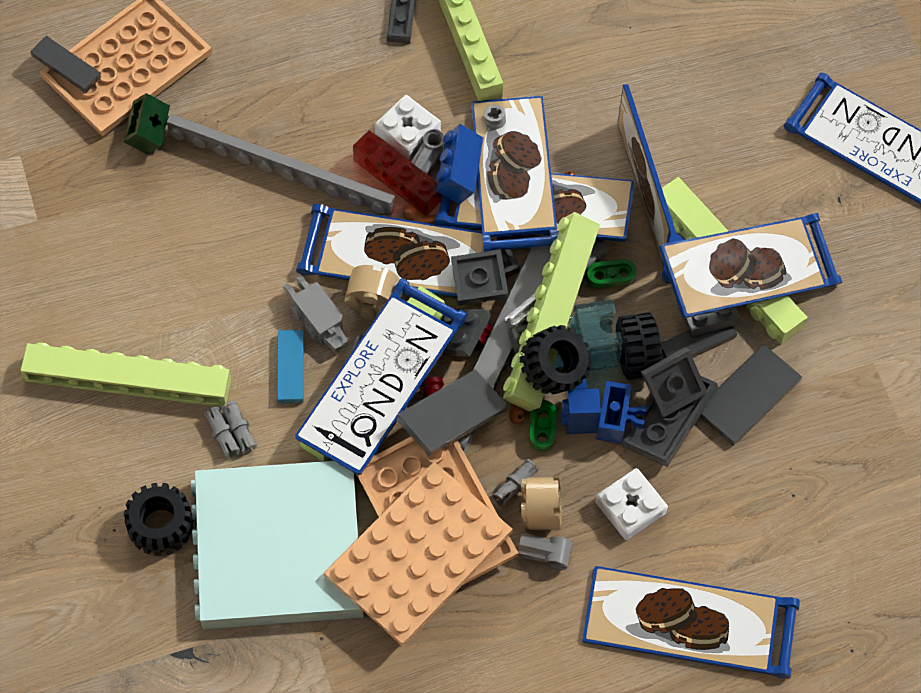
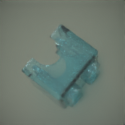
(595, 324)

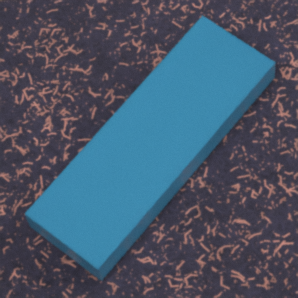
(290, 366)

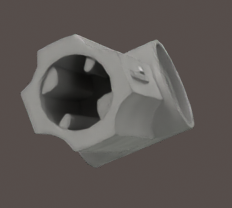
(429, 155)
(553, 551)

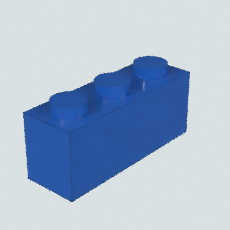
(459, 163)

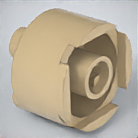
(369, 290)
(541, 503)

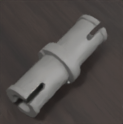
(239, 427)
(221, 432)
(513, 482)

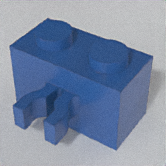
(581, 410)
(616, 413)

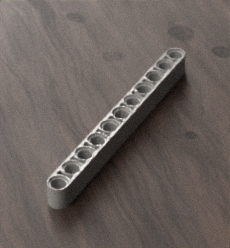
(499, 346)

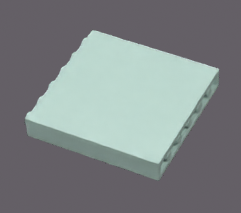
(269, 541)

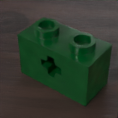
(147, 123)

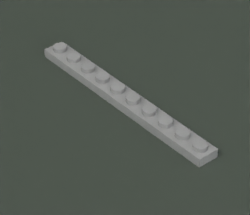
(280, 164)

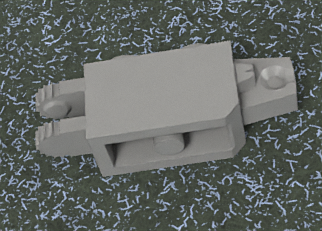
(318, 314)

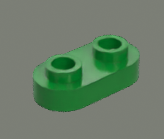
(610, 273)
(543, 426)

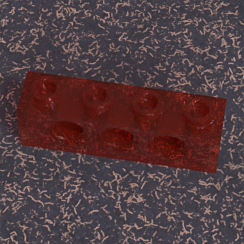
(396, 172)

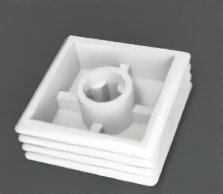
(406, 113)
(631, 519)

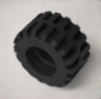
(640, 343)
(572, 352)
(156, 499)

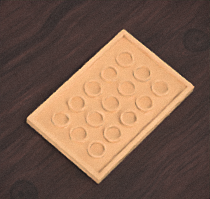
(136, 54)
(400, 465)
(418, 553)

